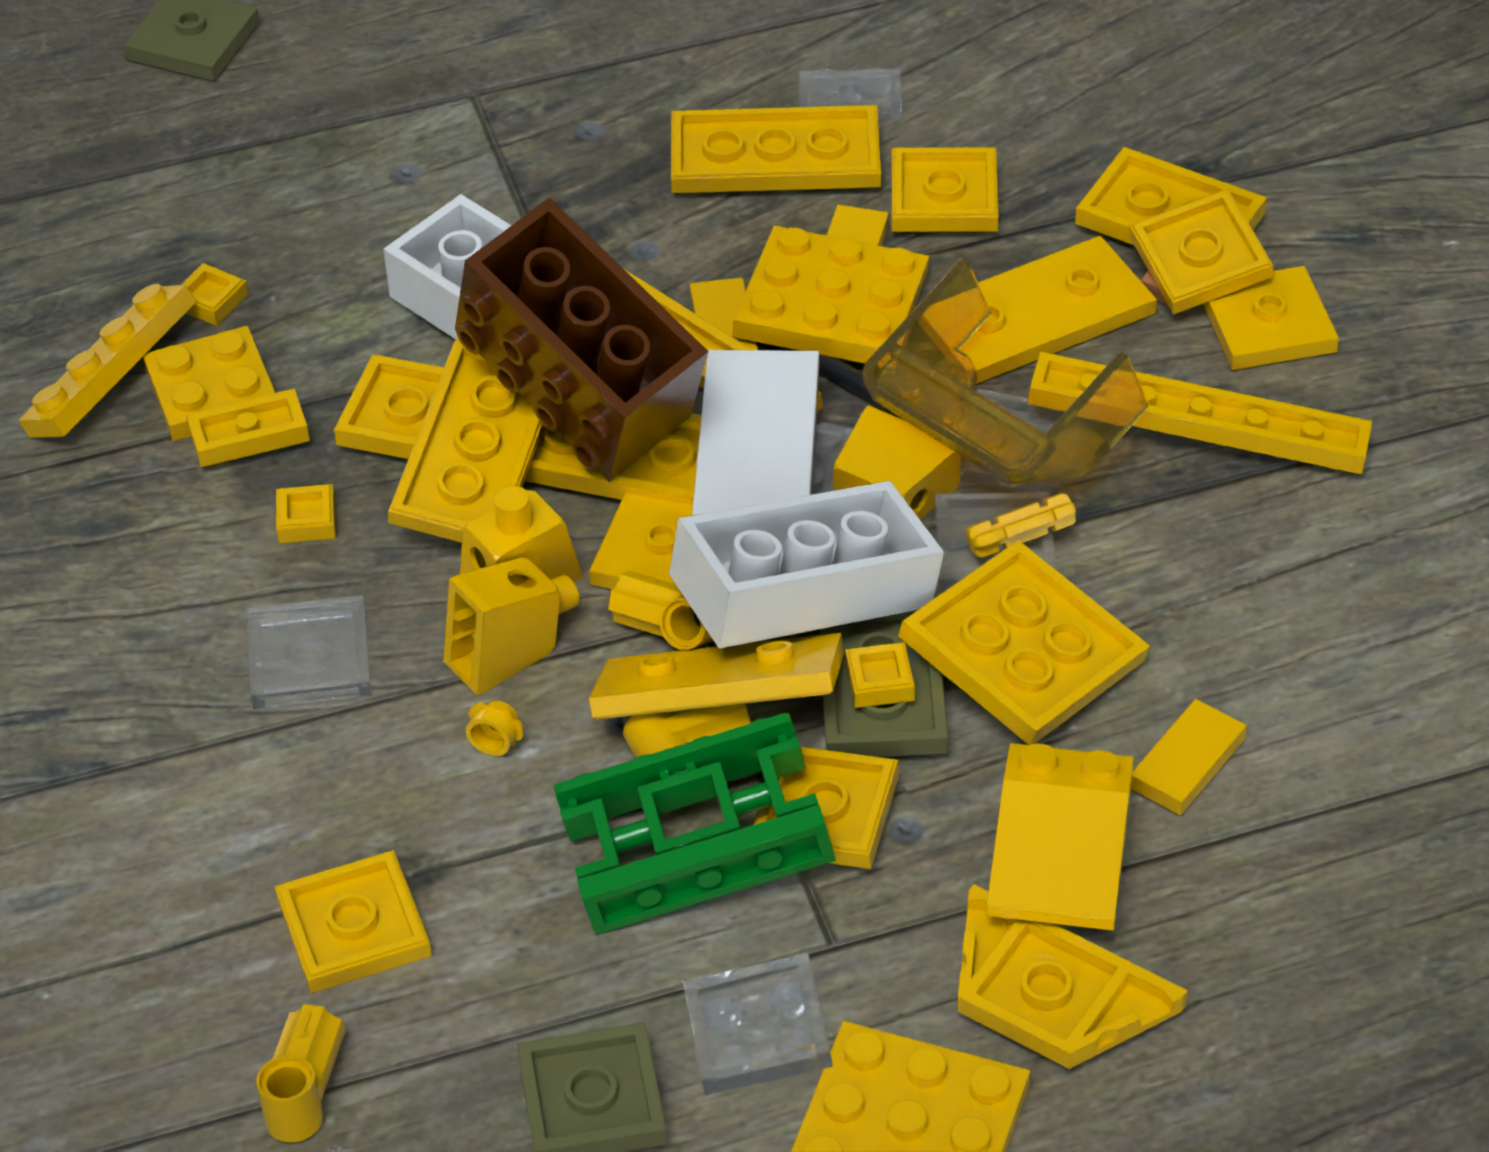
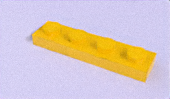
(100, 367)

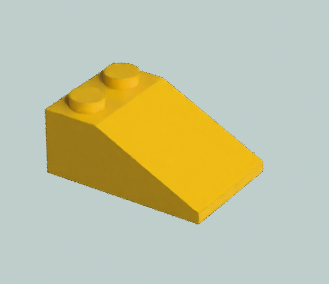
(1060, 836)

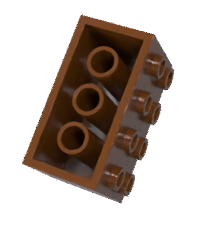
(578, 339)

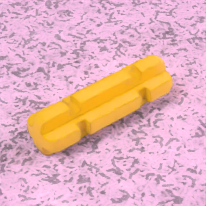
(1021, 524)

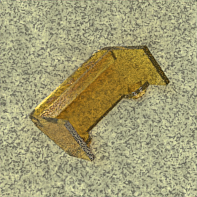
(931, 384)

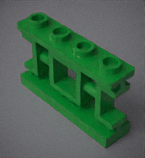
(706, 860)

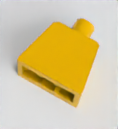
(896, 451)
(519, 528)
(503, 620)

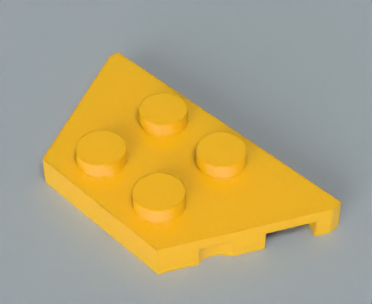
(1055, 987)

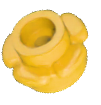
(493, 727)

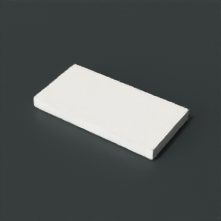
(756, 428)

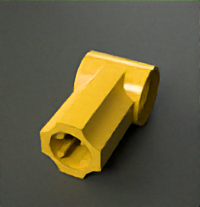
(657, 609)
(666, 730)
(298, 1073)

